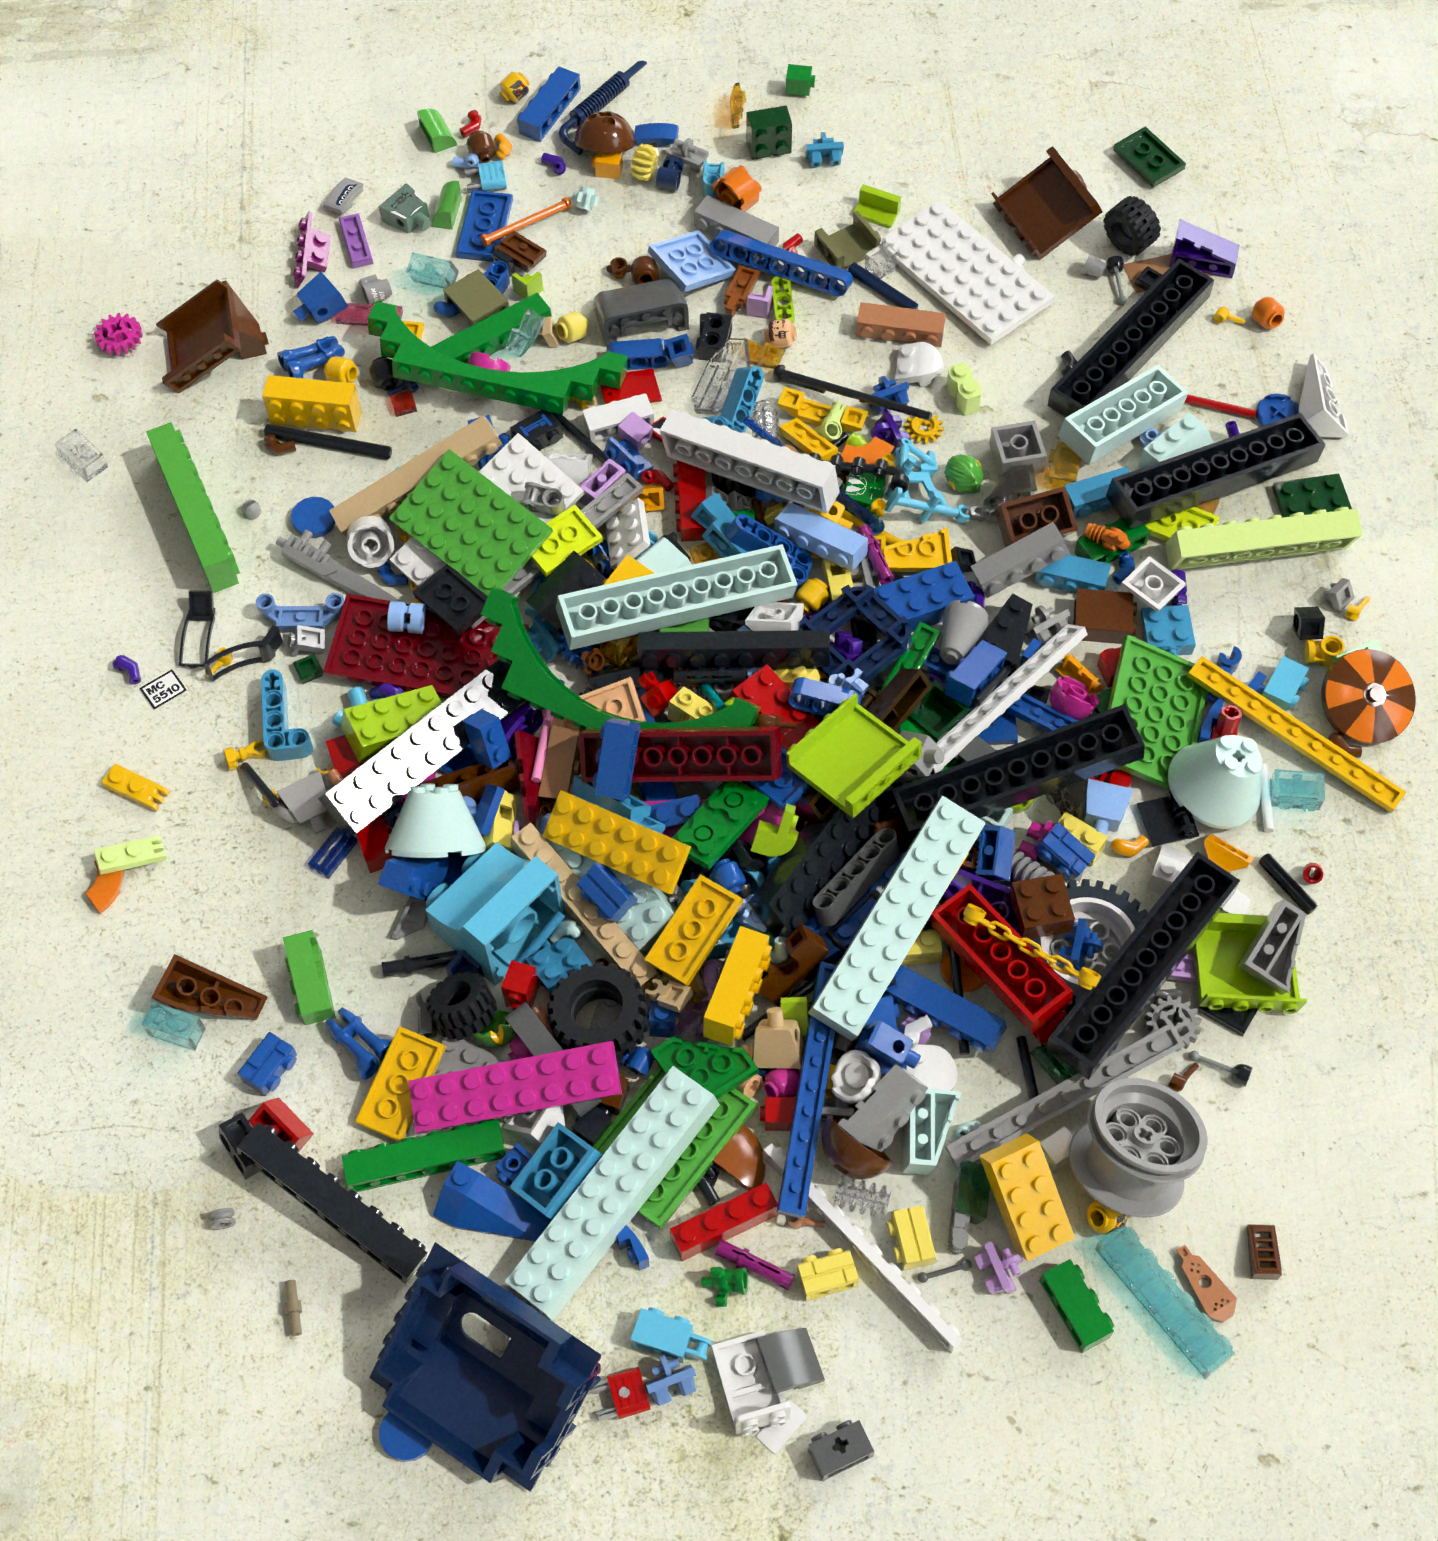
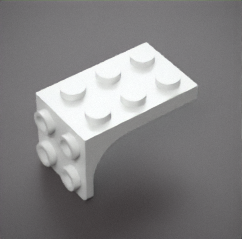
(748, 1386)

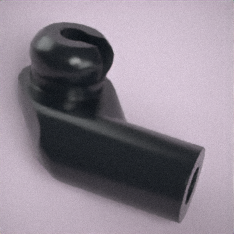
(707, 1184)

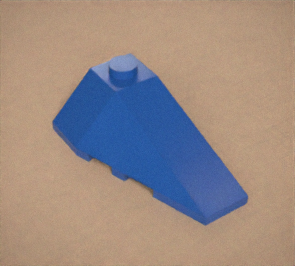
(482, 1205)

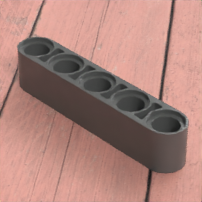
(856, 877)
(540, 1042)

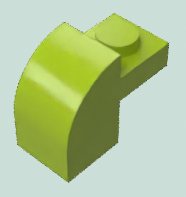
(775, 839)

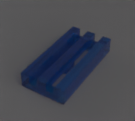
(321, 869)

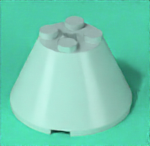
(1218, 780)
(433, 824)

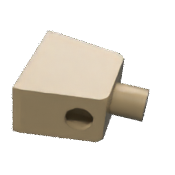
(778, 1042)

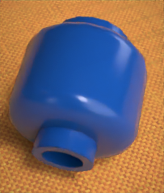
(728, 875)

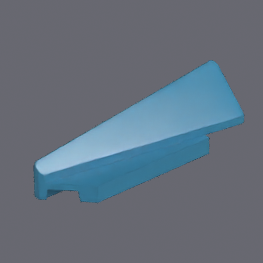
(716, 517)
(630, 808)

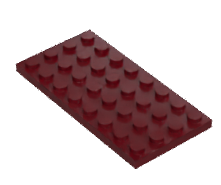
(438, 657)

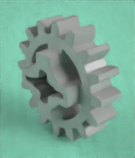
(1183, 1016)

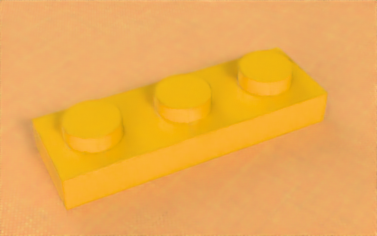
(807, 439)

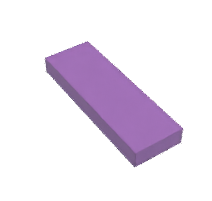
(356, 240)

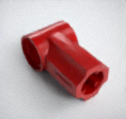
(1227, 722)

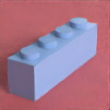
(821, 536)

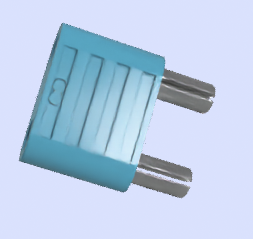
(491, 176)

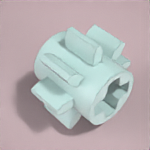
(585, 198)

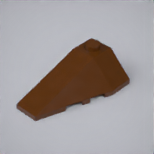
(250, 334)
(201, 990)

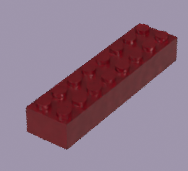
(696, 754)

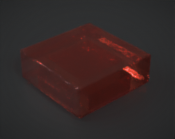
(403, 403)

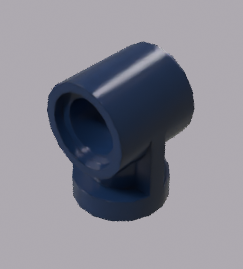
(670, 174)

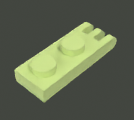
(129, 854)

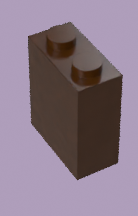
(1105, 615)

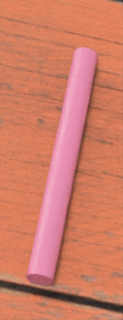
(542, 747)

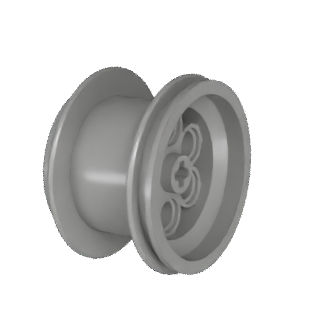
(1138, 1147)

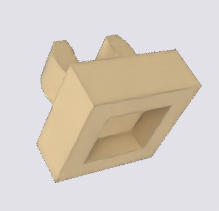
(548, 333)

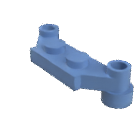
(290, 616)

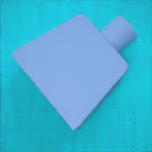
(1105, 805)

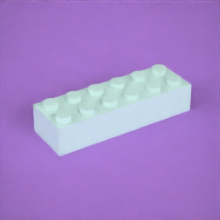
(1122, 414)
(646, 917)

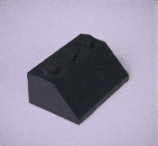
(570, 576)
(612, 674)

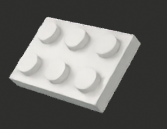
(627, 532)

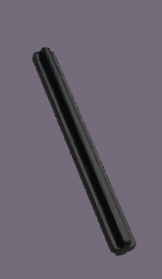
(329, 441)

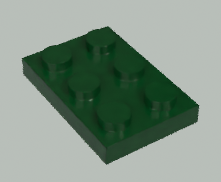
(1149, 156)
(1310, 495)

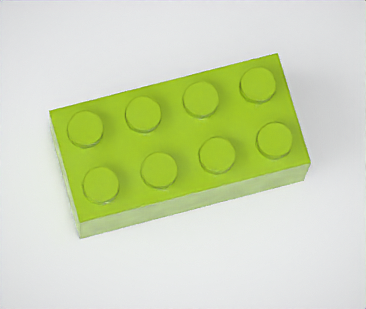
(379, 722)

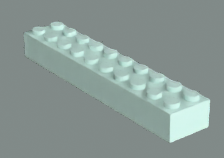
(675, 596)
(896, 919)
(612, 1193)

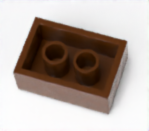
(1031, 513)

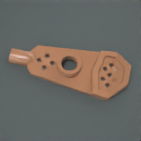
(1213, 1293)

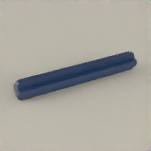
(881, 287)

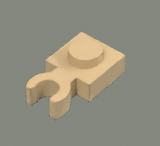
(672, 996)

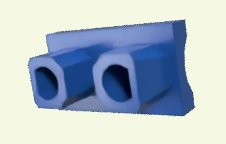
(897, 393)
(1084, 944)

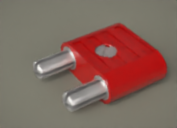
(627, 1393)

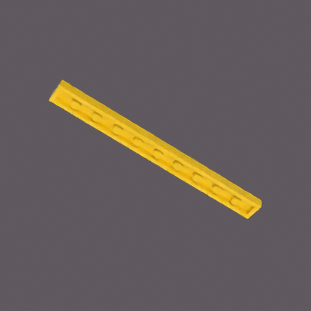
(1297, 734)

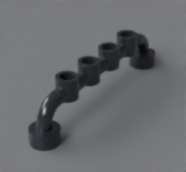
(879, 470)

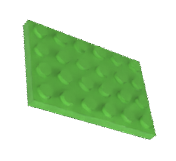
(471, 524)
(1161, 703)
(698, 1156)

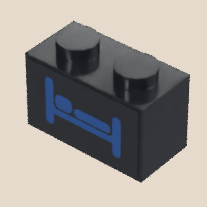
(539, 429)

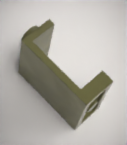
(847, 244)
(475, 297)

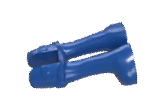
(292, 359)
(366, 1062)

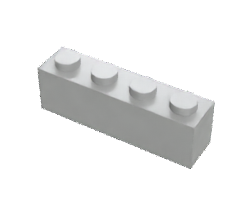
(716, 215)
(1020, 560)

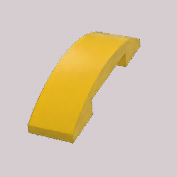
(814, 412)

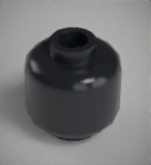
(382, 373)

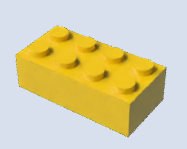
(312, 403)
(737, 986)
(1027, 1196)

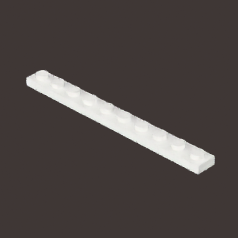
(1009, 692)
(871, 1256)

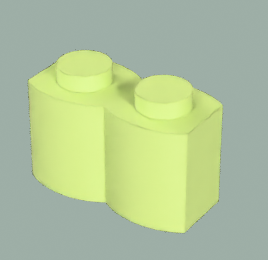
(963, 388)

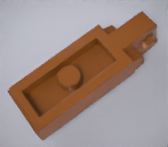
(740, 288)

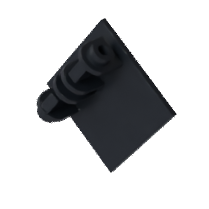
(1167, 821)

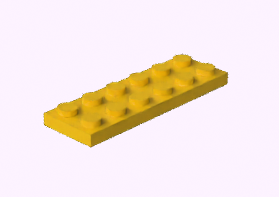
(616, 842)

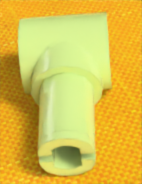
(831, 425)

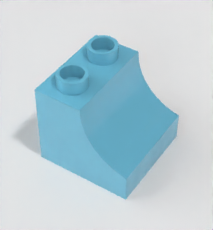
(495, 908)

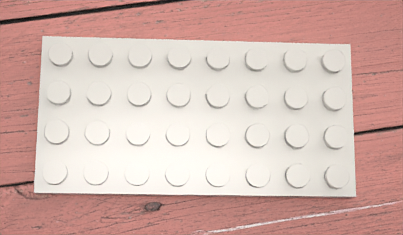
(967, 272)
(509, 470)

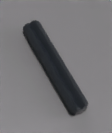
(1288, 884)

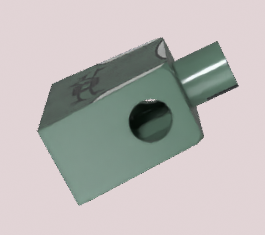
(405, 210)

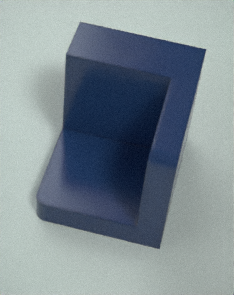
(464, 963)

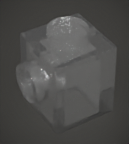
(882, 260)

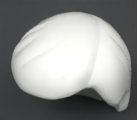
(855, 1077)

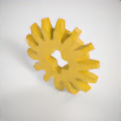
(934, 429)

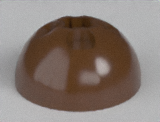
(604, 133)
(850, 1155)

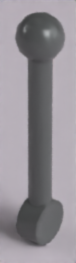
(965, 1265)

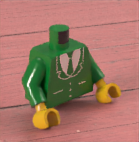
(868, 490)

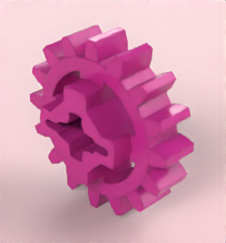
(118, 334)

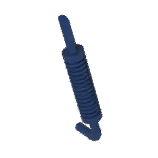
(597, 101)

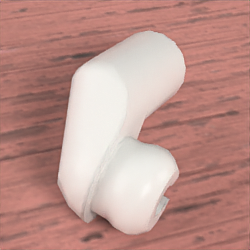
(915, 1028)

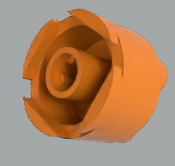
(737, 189)

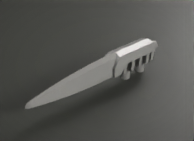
(327, 568)

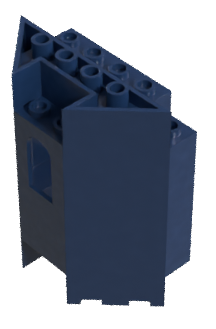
(465, 1398)

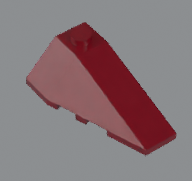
(526, 752)

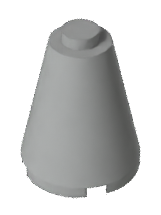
(961, 629)

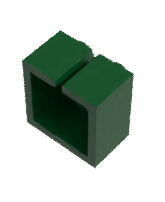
(769, 132)
(938, 712)

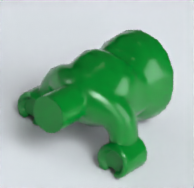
(726, 1282)

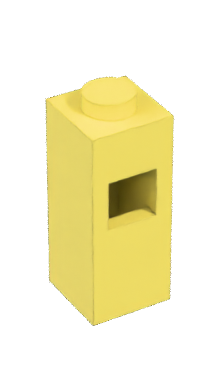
(835, 578)
(503, 823)

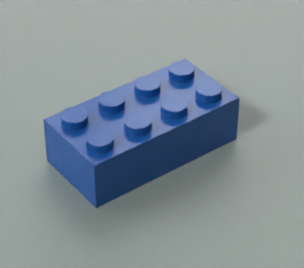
(926, 594)

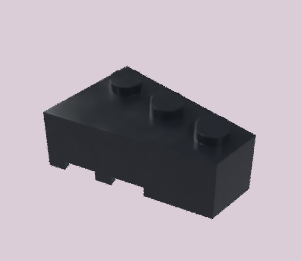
(1009, 629)

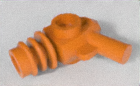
(1110, 538)

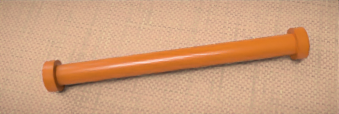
(564, 204)

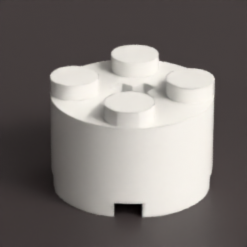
(370, 554)

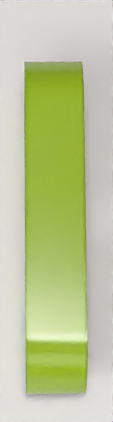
(785, 295)

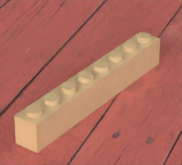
(390, 491)
(603, 934)

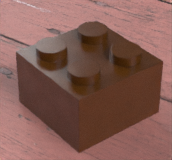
(1042, 907)

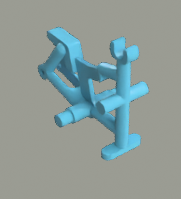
(937, 502)

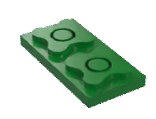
(720, 821)

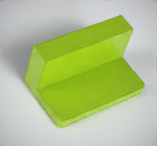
(878, 206)

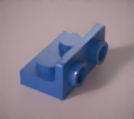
(627, 457)

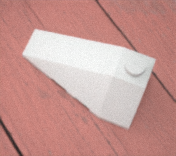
(1319, 402)
(1168, 867)

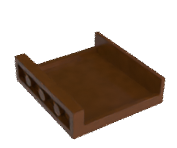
(1047, 205)
(200, 335)

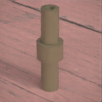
(293, 1307)

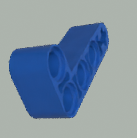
(752, 536)

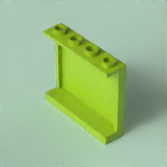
(852, 756)
(1222, 982)

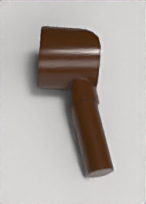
(1178, 1081)

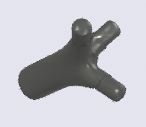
(1163, 993)

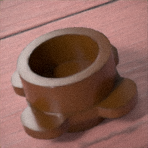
(618, 267)
(597, 660)

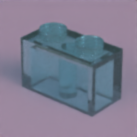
(431, 271)
(1297, 790)
(173, 1026)

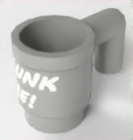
(375, 289)

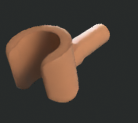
(805, 1221)

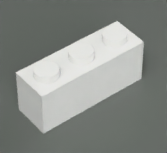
(603, 420)

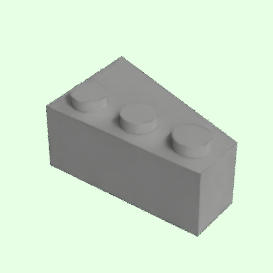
(1275, 947)
(886, 1109)

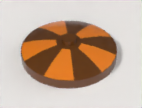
(1368, 697)

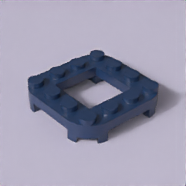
(865, 602)

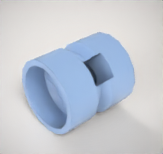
(398, 617)

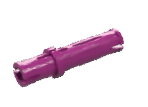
(876, 557)
(754, 1264)

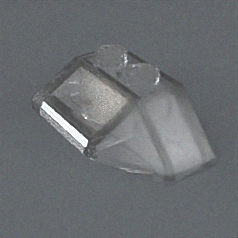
(718, 376)

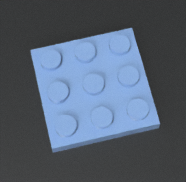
(690, 261)

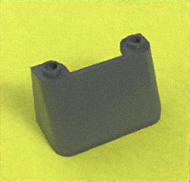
(640, 306)

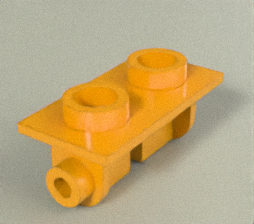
(1074, 669)

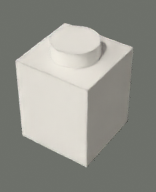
(1057, 1148)

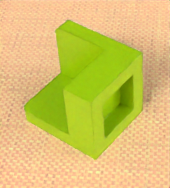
(527, 285)

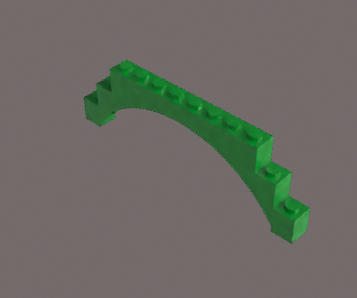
(539, 390)
(536, 683)

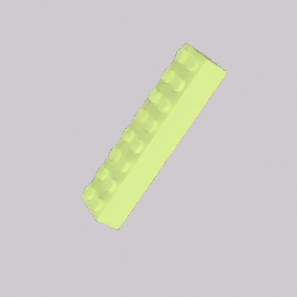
(1263, 538)

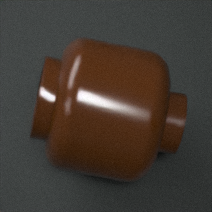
(481, 145)
(644, 270)

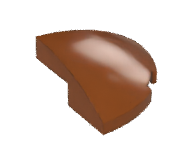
(743, 1159)

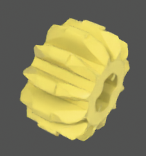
(644, 162)

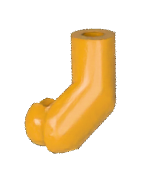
(505, 146)
(1129, 848)

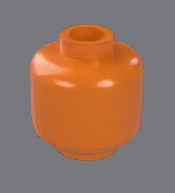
(1268, 313)

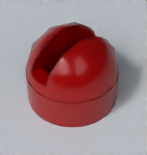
(1318, 873)

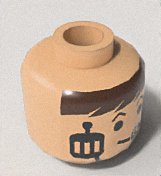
(781, 333)

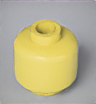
(572, 327)

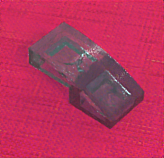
(523, 338)

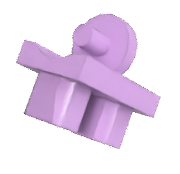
(992, 1257)

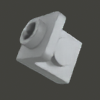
(306, 639)

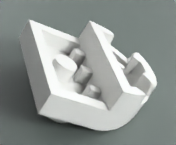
(918, 363)
(935, 1068)

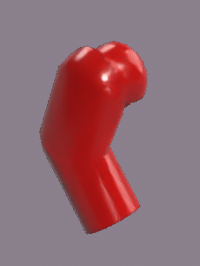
(473, 124)
(792, 243)
(657, 477)

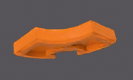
(870, 451)
(105, 889)

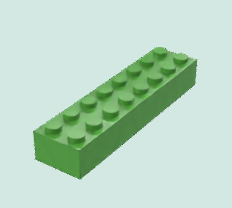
(194, 507)

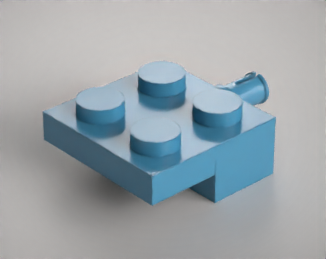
(1169, 629)
(557, 960)

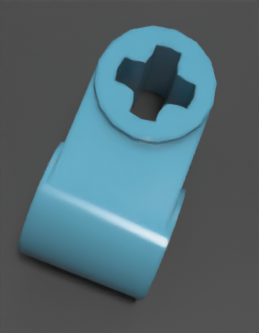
(711, 173)

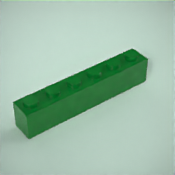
(491, 333)
(423, 1156)

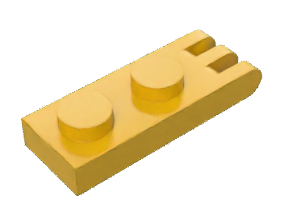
(134, 787)

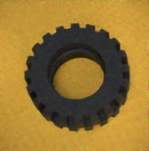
(593, 984)

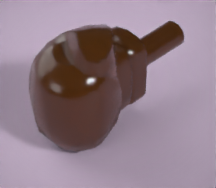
(771, 720)

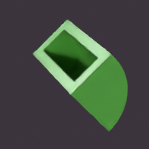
(435, 130)
(447, 206)

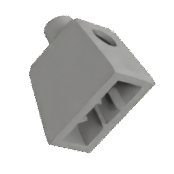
(930, 756)

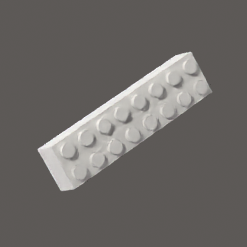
(750, 460)

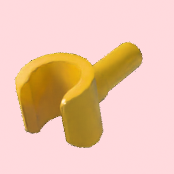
(1223, 313)
(1354, 611)
(225, 661)

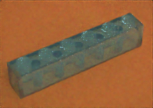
(1165, 1300)

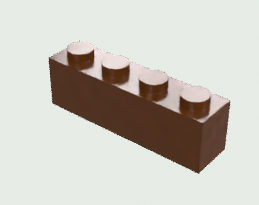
(473, 779)

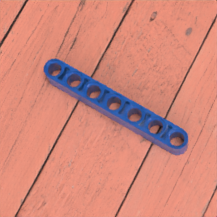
(791, 261)

